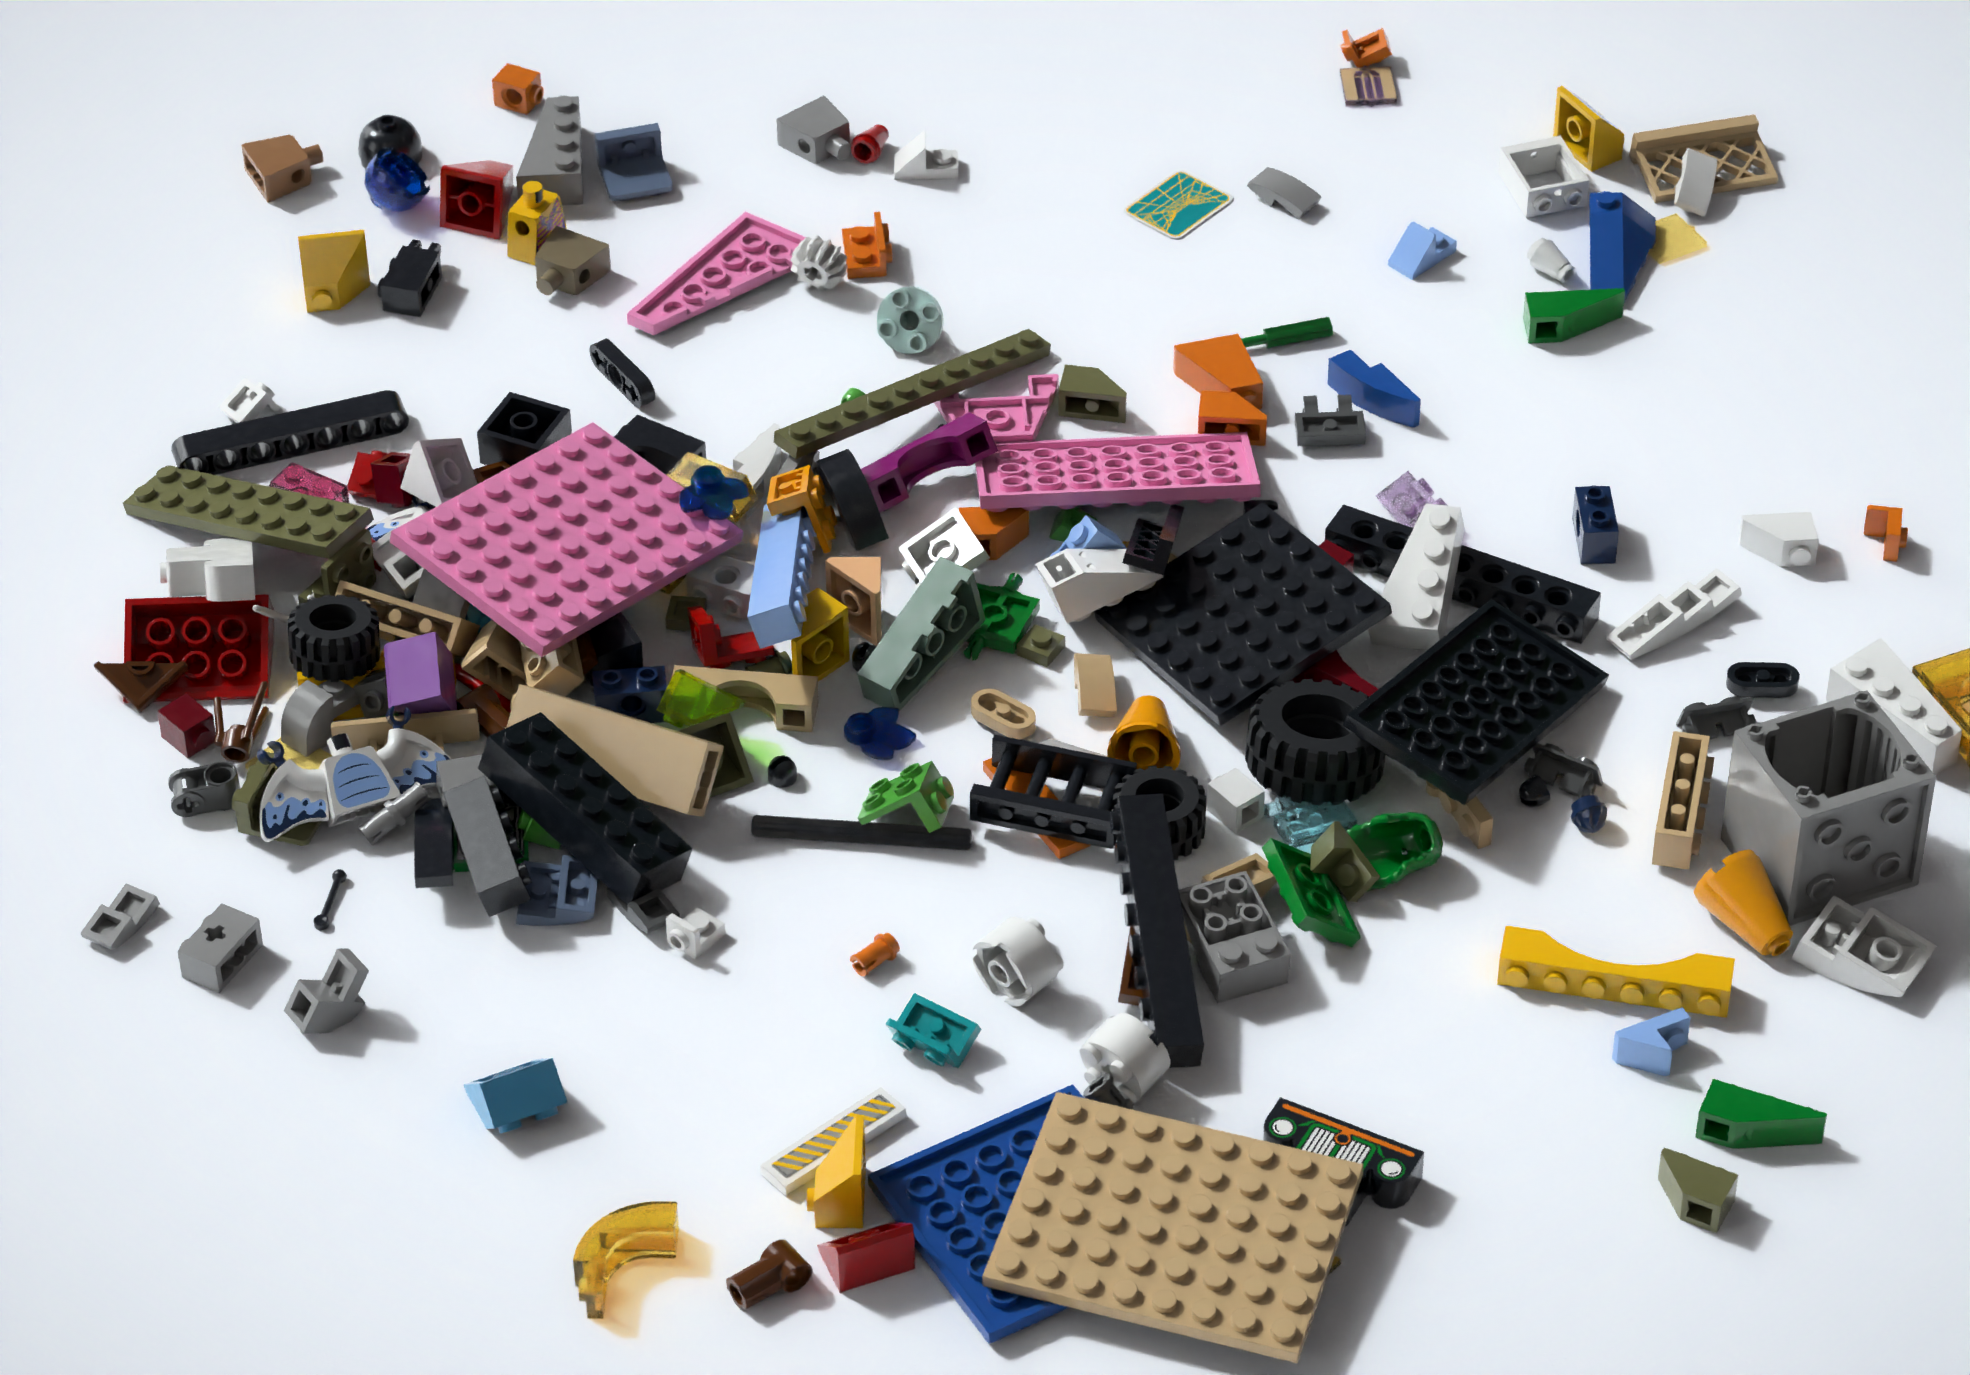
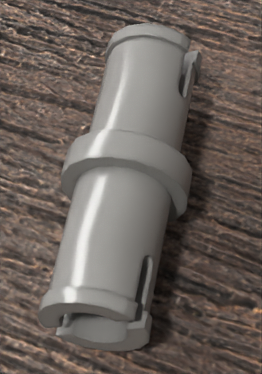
(394, 813)

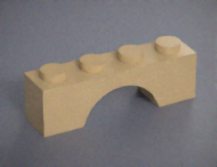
(785, 698)

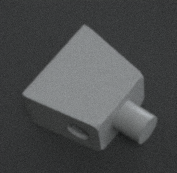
(815, 131)

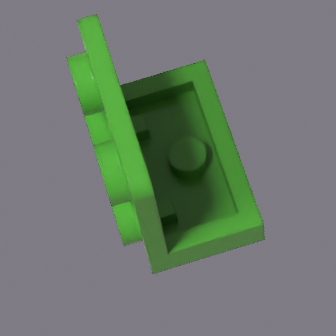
(919, 785)

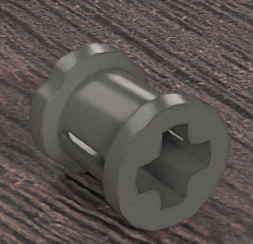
(1105, 1091)

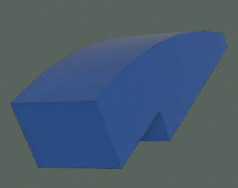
(1373, 389)

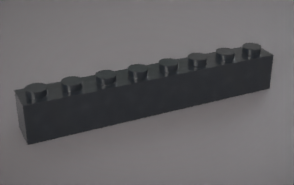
(1157, 927)

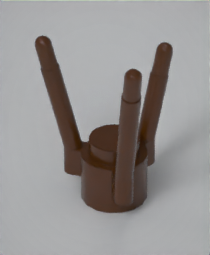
(239, 739)

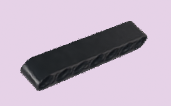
(291, 433)

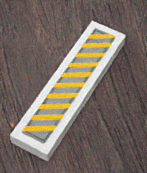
(801, 1159)

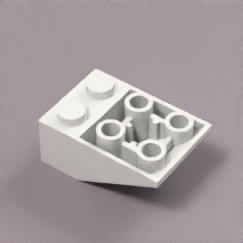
(1090, 579)

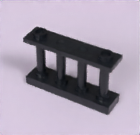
(1044, 815)

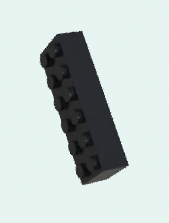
(584, 808)

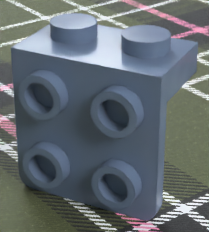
(632, 162)

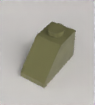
(1090, 395)

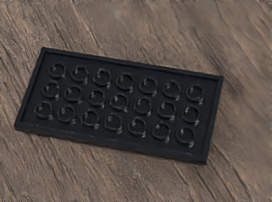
(1476, 701)

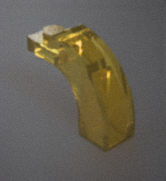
(619, 1238)

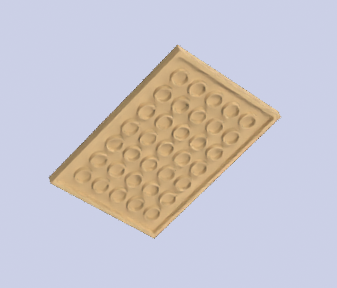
(1174, 1226)

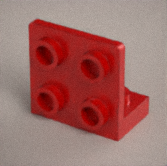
(721, 651)

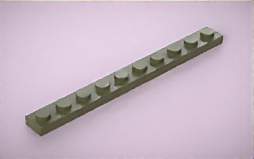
(911, 393)

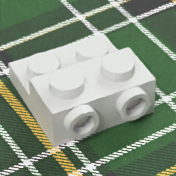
(946, 538)

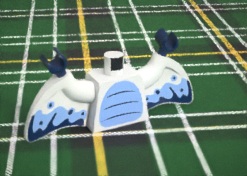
(348, 782)

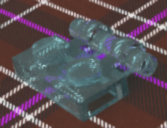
(1304, 822)

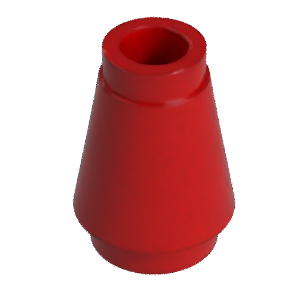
(869, 144)

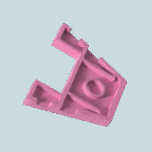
(1008, 417)

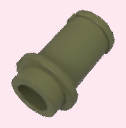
(777, 663)

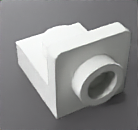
(248, 401)
(694, 932)

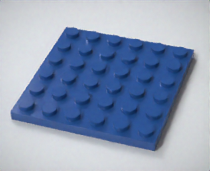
(957, 1205)

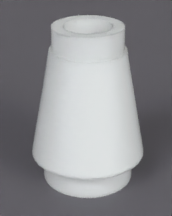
(1549, 259)

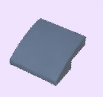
(558, 894)

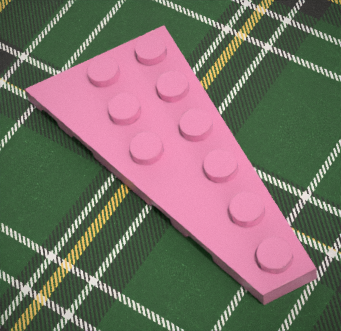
(731, 264)

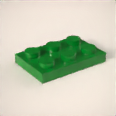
(1310, 896)

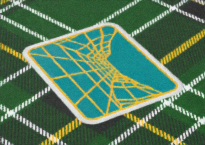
(1178, 204)

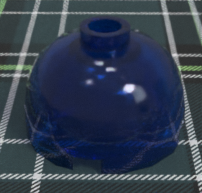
(395, 181)

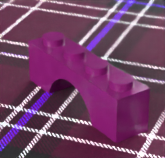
(952, 445)

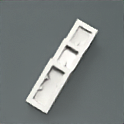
(1672, 617)

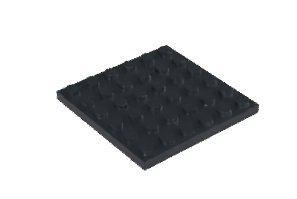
(1244, 613)

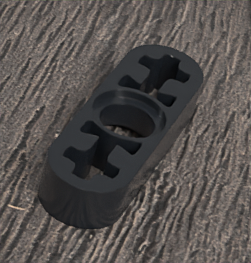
(622, 372)

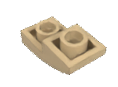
(1095, 685)

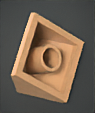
(859, 587)

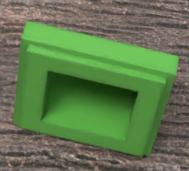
(1065, 521)

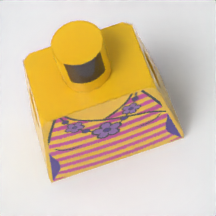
(532, 221)

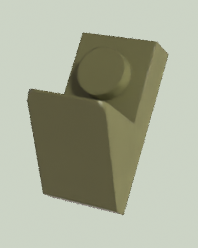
(1343, 861)

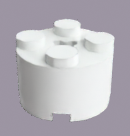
(1016, 960)
(1127, 1053)

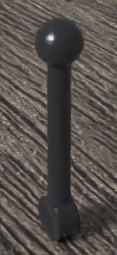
(321, 921)

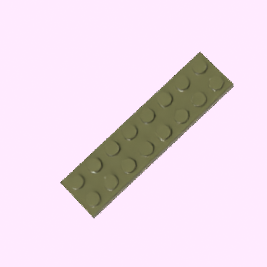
(248, 511)

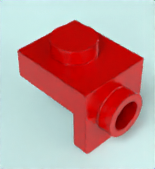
(361, 477)

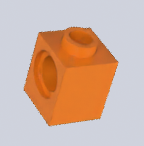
(517, 88)

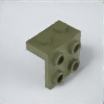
(247, 804)

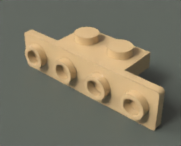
(436, 726)

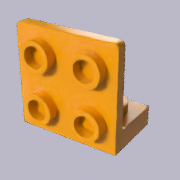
(798, 489)

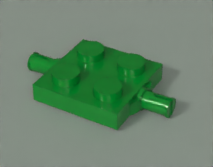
(1006, 616)

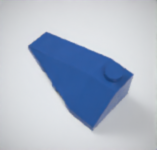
(1618, 240)

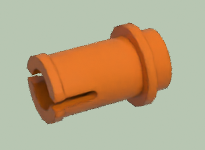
(882, 949)

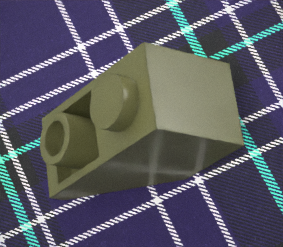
(1697, 1189)

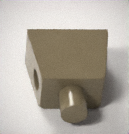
(570, 262)

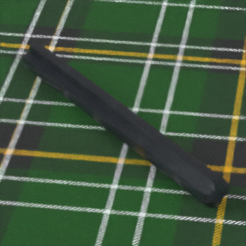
(853, 832)

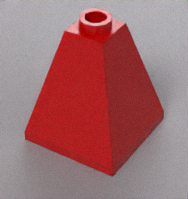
(476, 197)

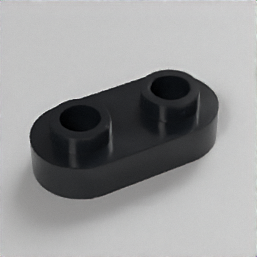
(1762, 679)

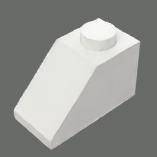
(1781, 537)

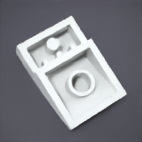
(1863, 949)

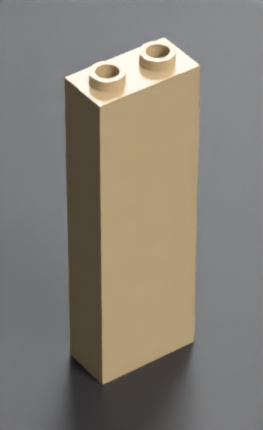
(642, 756)

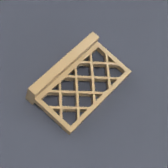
(1704, 137)

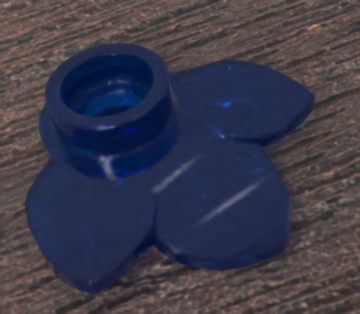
(712, 493)
(878, 732)

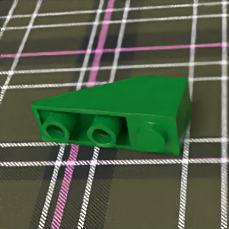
(1566, 314)
(1756, 1120)

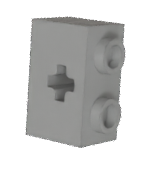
(220, 947)

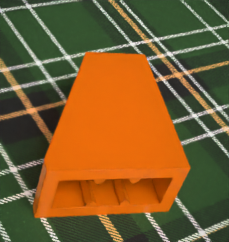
(1219, 366)

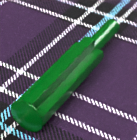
(1291, 333)

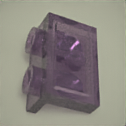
(1406, 498)

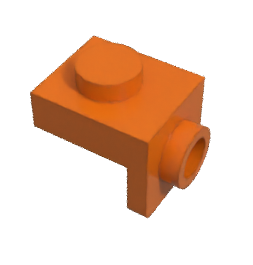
(1366, 50)
(1886, 523)

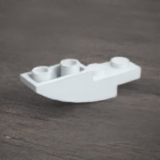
(760, 463)

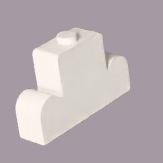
(218, 570)

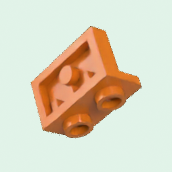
(867, 249)

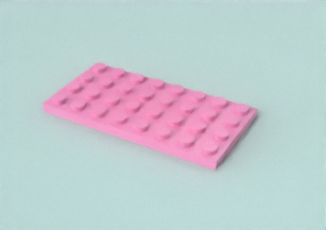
(1118, 471)

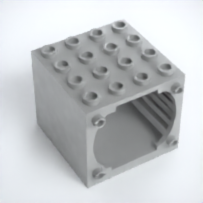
(1829, 804)

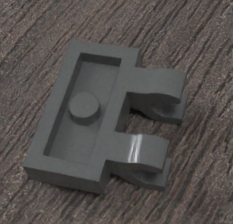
(1329, 428)

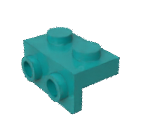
(935, 1030)

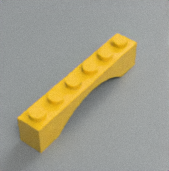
(1541, 963)

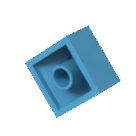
(517, 1094)

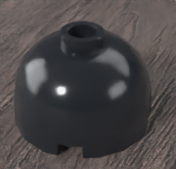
(389, 132)

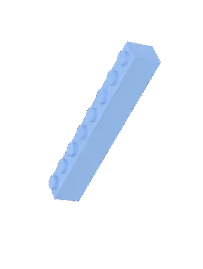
(781, 577)

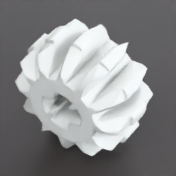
(819, 263)

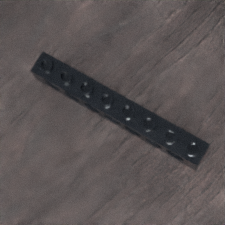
(1532, 595)

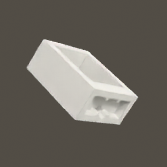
(1550, 155)

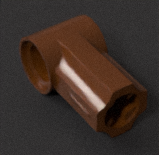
(491, 714)
(777, 1269)

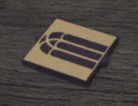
(1368, 86)

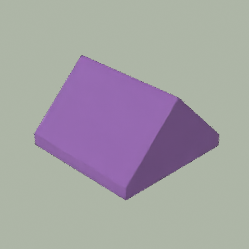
(420, 675)

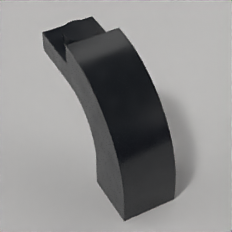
(852, 499)

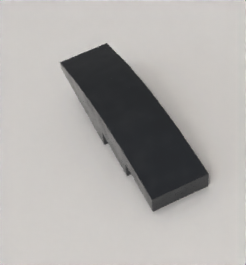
(433, 846)

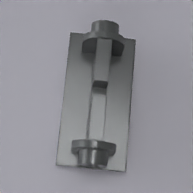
(1729, 713)
(1578, 774)

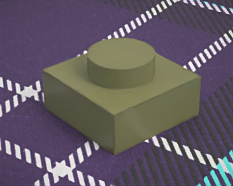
(677, 611)
(1040, 645)

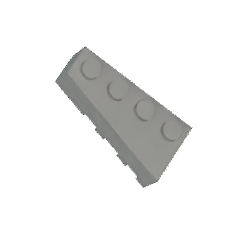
(556, 151)

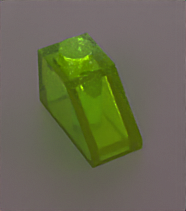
(694, 700)

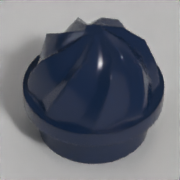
(1589, 814)

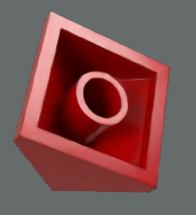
(869, 1255)

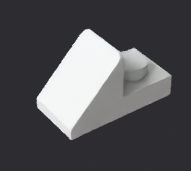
(917, 163)

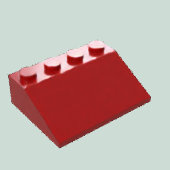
(219, 641)

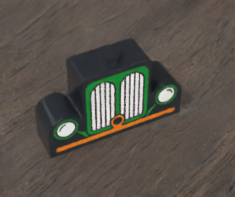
(1389, 1166)

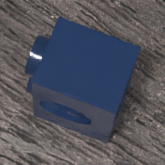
(1595, 525)
(631, 691)

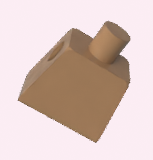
(279, 165)

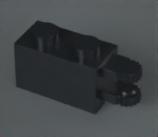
(411, 279)

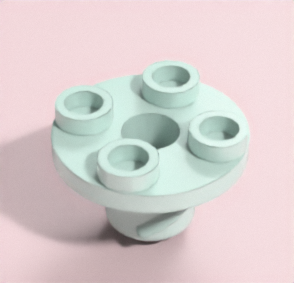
(910, 320)

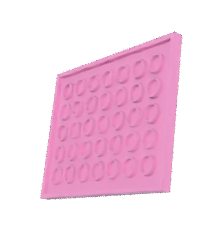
(564, 539)

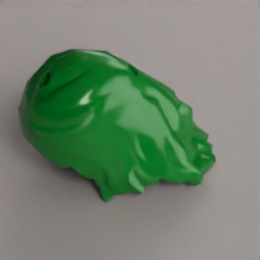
(1398, 833)

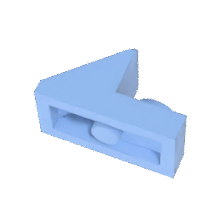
(1420, 250)
(1651, 1042)

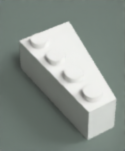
(1422, 581)
(1902, 698)

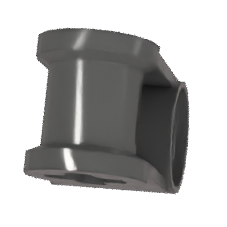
(208, 787)

